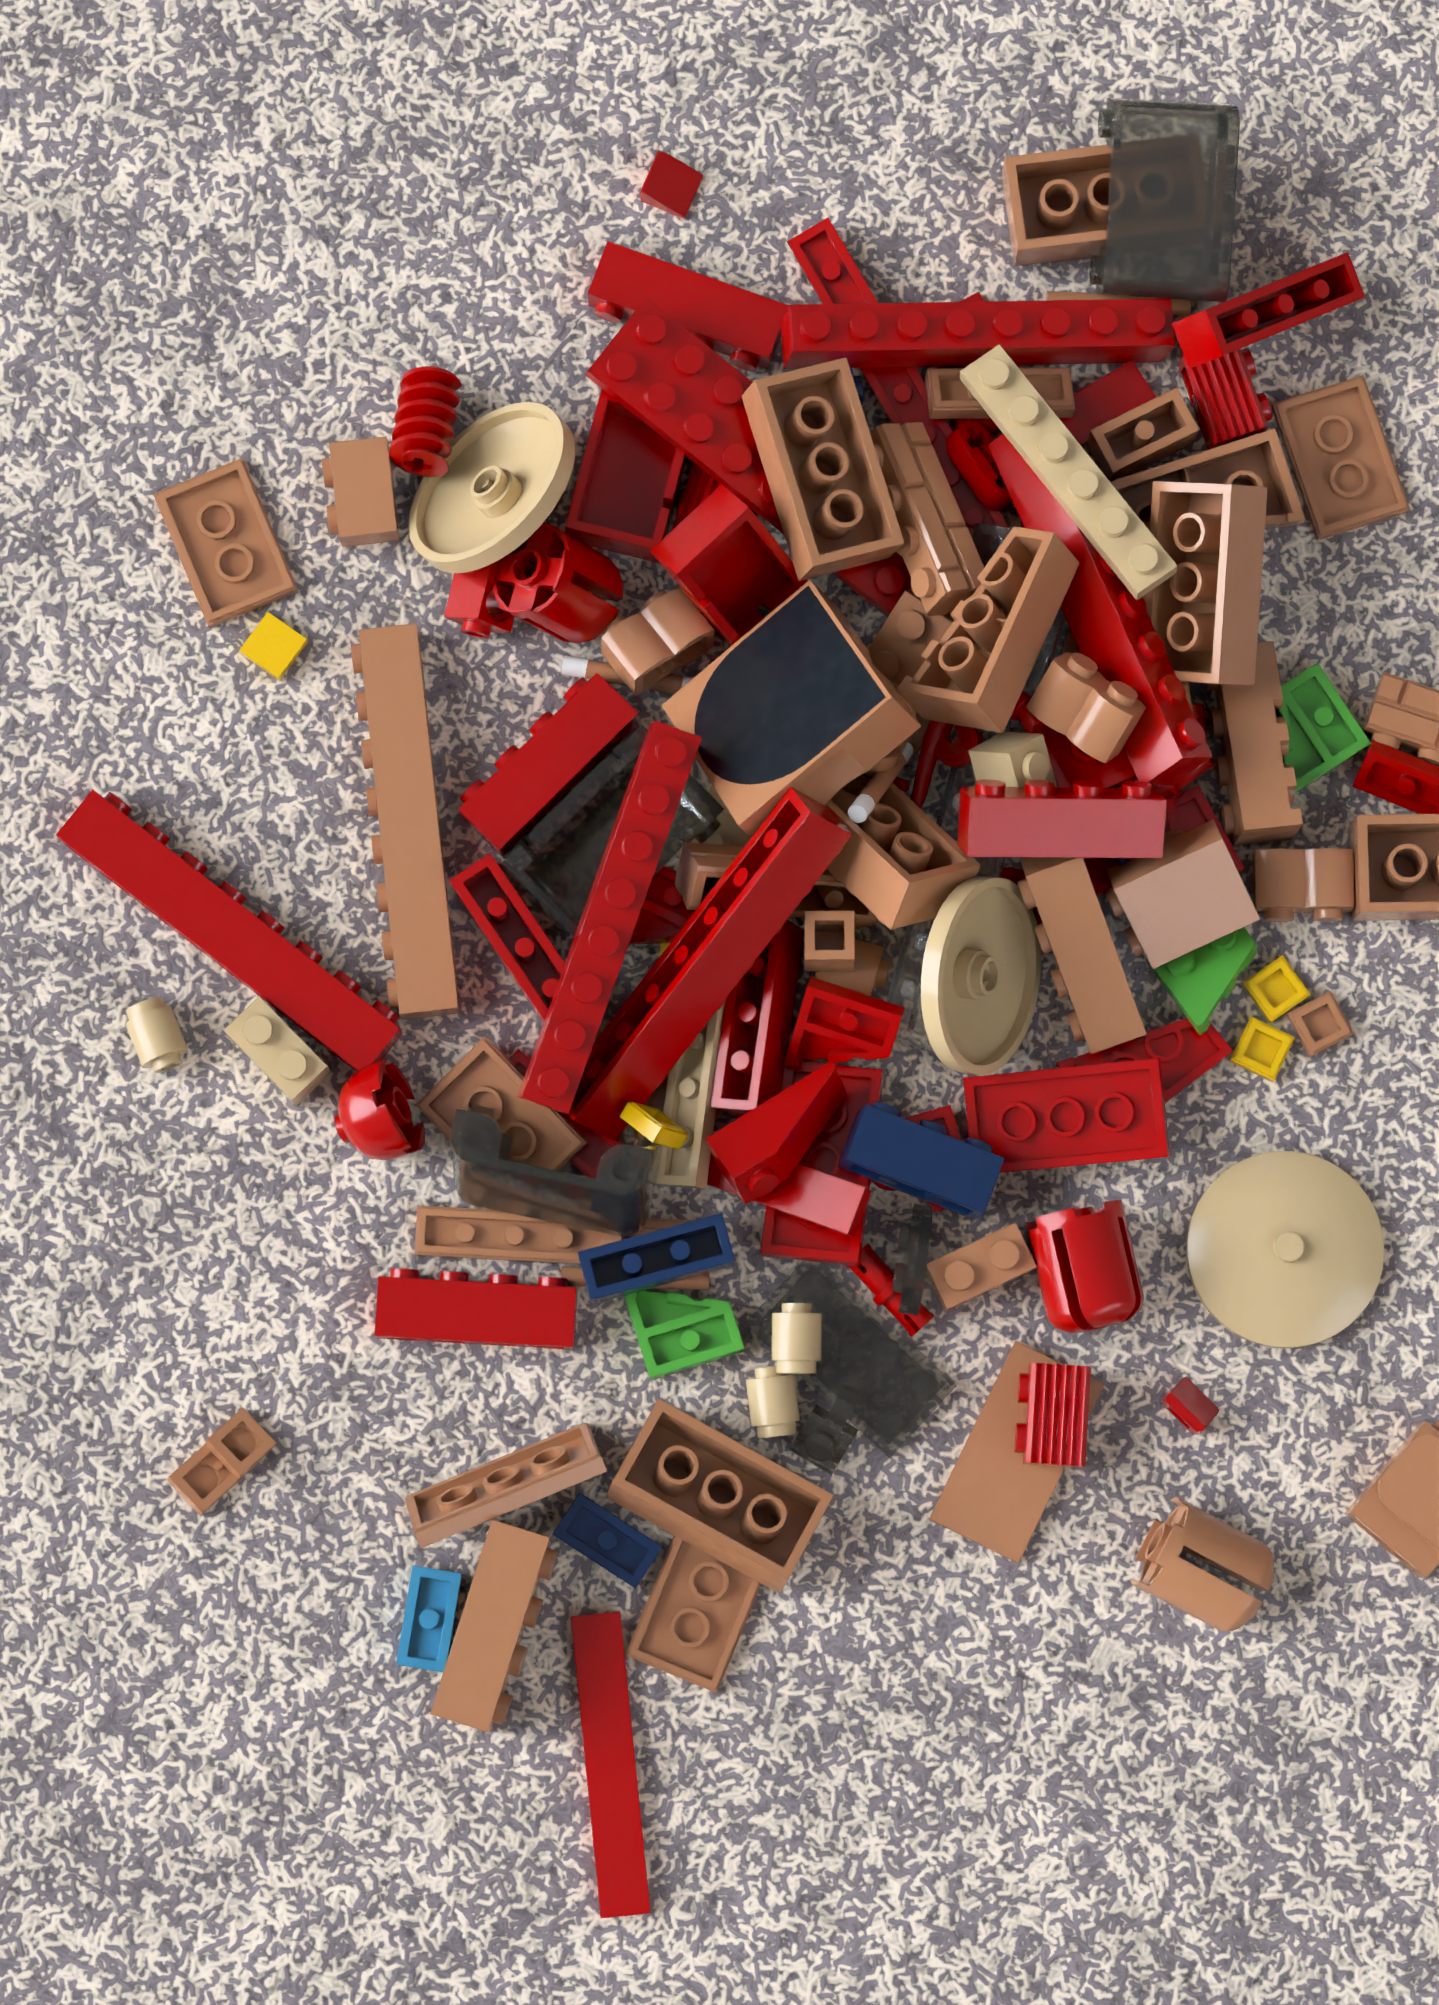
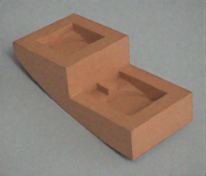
(221, 1461)

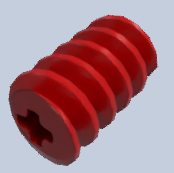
(425, 421)

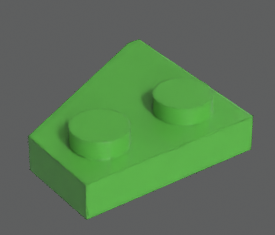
(1318, 727)
(1206, 975)
(682, 1331)

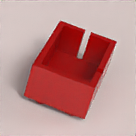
(624, 484)
(727, 564)

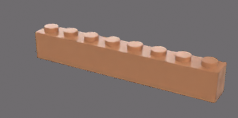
(408, 822)

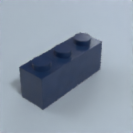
(921, 1160)
(656, 1258)

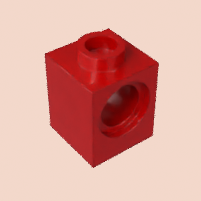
(475, 607)

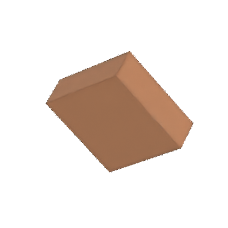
(1320, 1024)

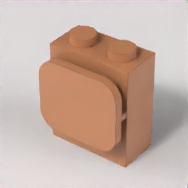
(1180, 898)
(1403, 1502)

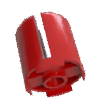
(550, 582)
(1086, 1267)

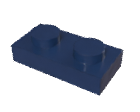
(607, 1540)

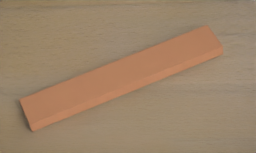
(509, 1236)

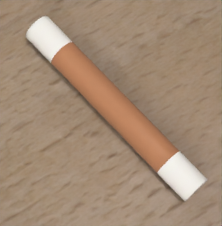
(588, 668)
(876, 788)

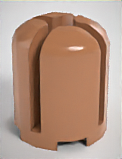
(1192, 1588)

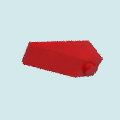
(773, 1137)

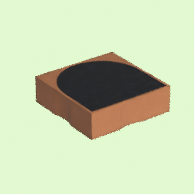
(791, 709)

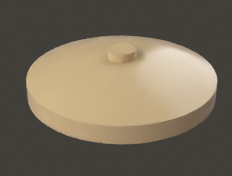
(497, 488)
(980, 975)
(1285, 1249)

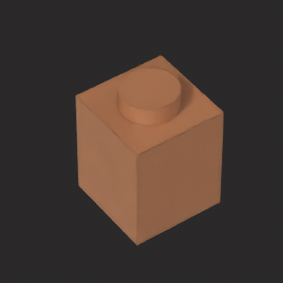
(829, 941)

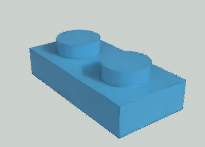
(429, 1618)

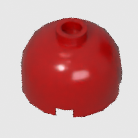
(377, 1113)

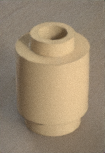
(156, 1035)
(796, 1339)
(773, 1402)

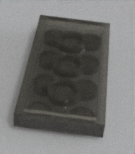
(862, 1352)

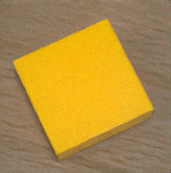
(273, 646)
(1276, 989)
(1261, 1049)
(654, 1125)

